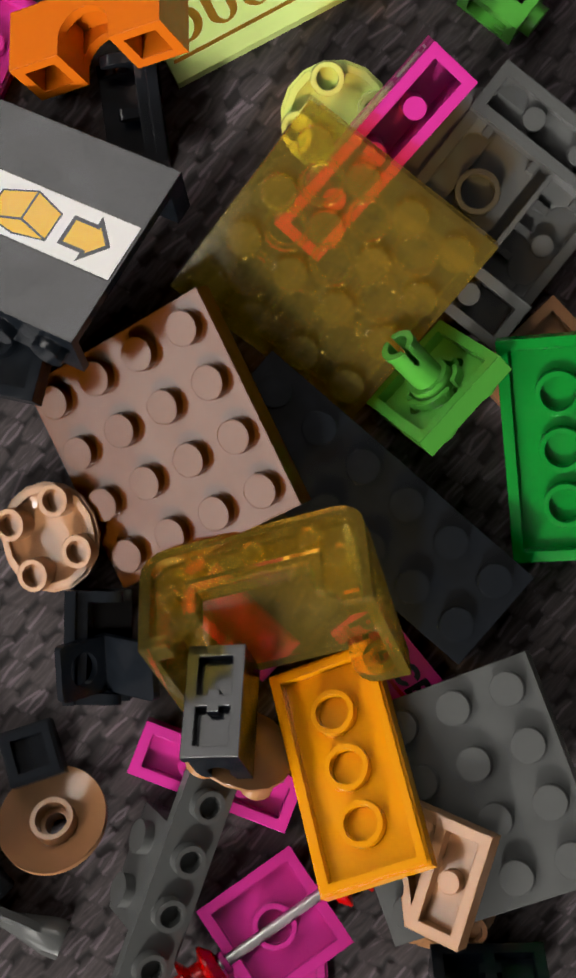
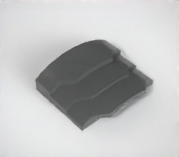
(512, 172)

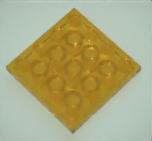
(334, 256)

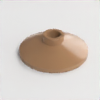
(32, 811)

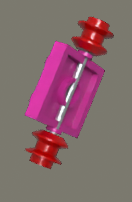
(270, 925)

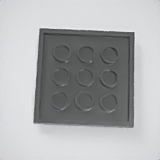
(498, 759)

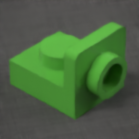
(506, 17)

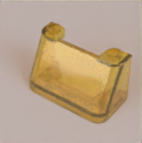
(281, 590)

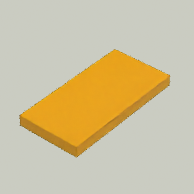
(350, 777)

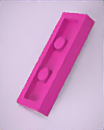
(159, 762)

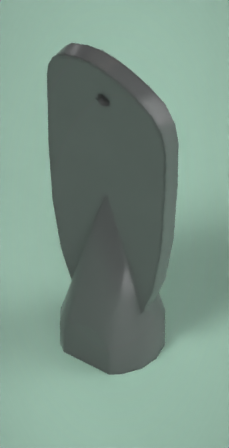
(38, 931)

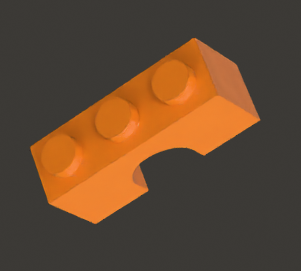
(59, 38)

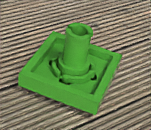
(435, 384)

